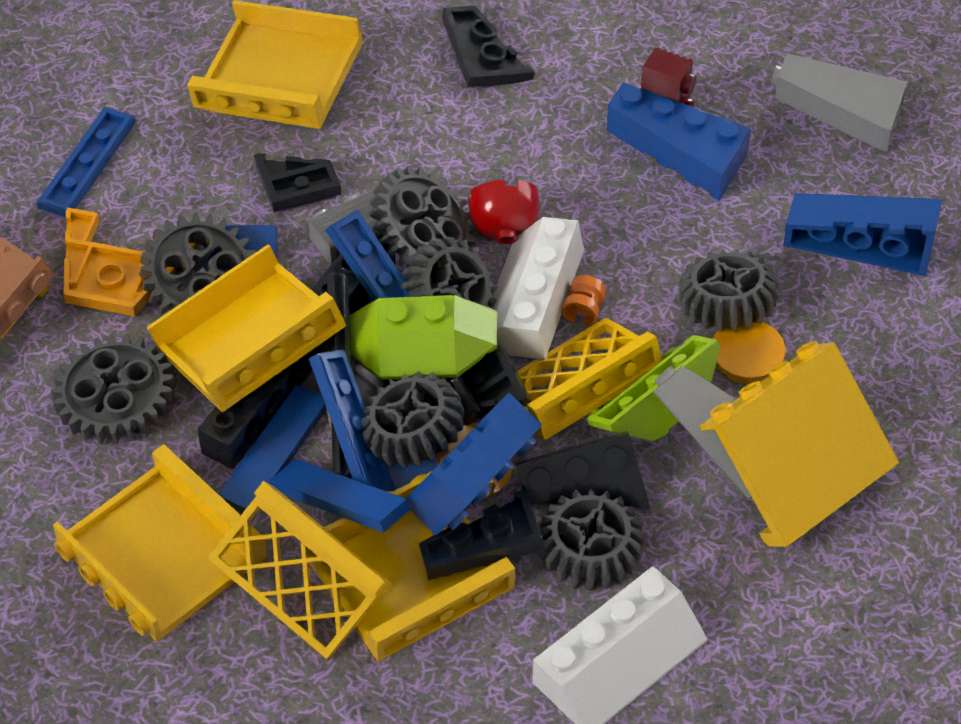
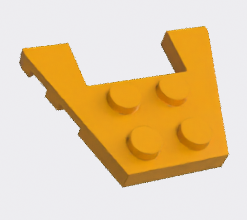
(99, 273)

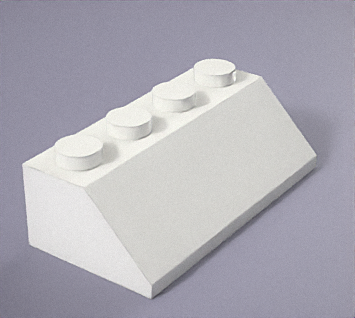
(536, 286)
(619, 650)

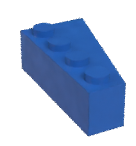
(680, 137)
(865, 229)
(473, 464)

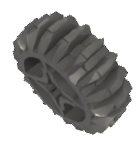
(450, 265)
(728, 290)
(412, 419)
(605, 553)

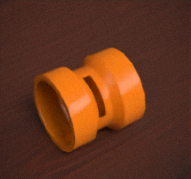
(584, 298)

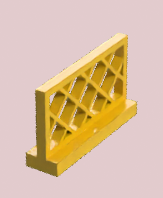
(590, 386)
(318, 540)

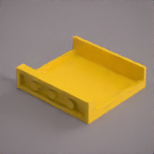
(279, 65)
(245, 328)
(802, 441)
(154, 546)
(413, 603)

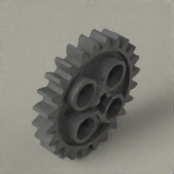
(416, 211)
(173, 250)
(114, 378)

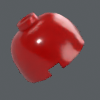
(503, 210)

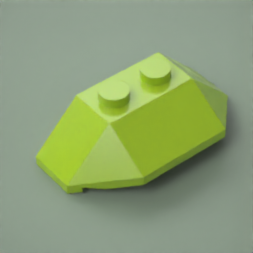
(422, 335)
(638, 407)

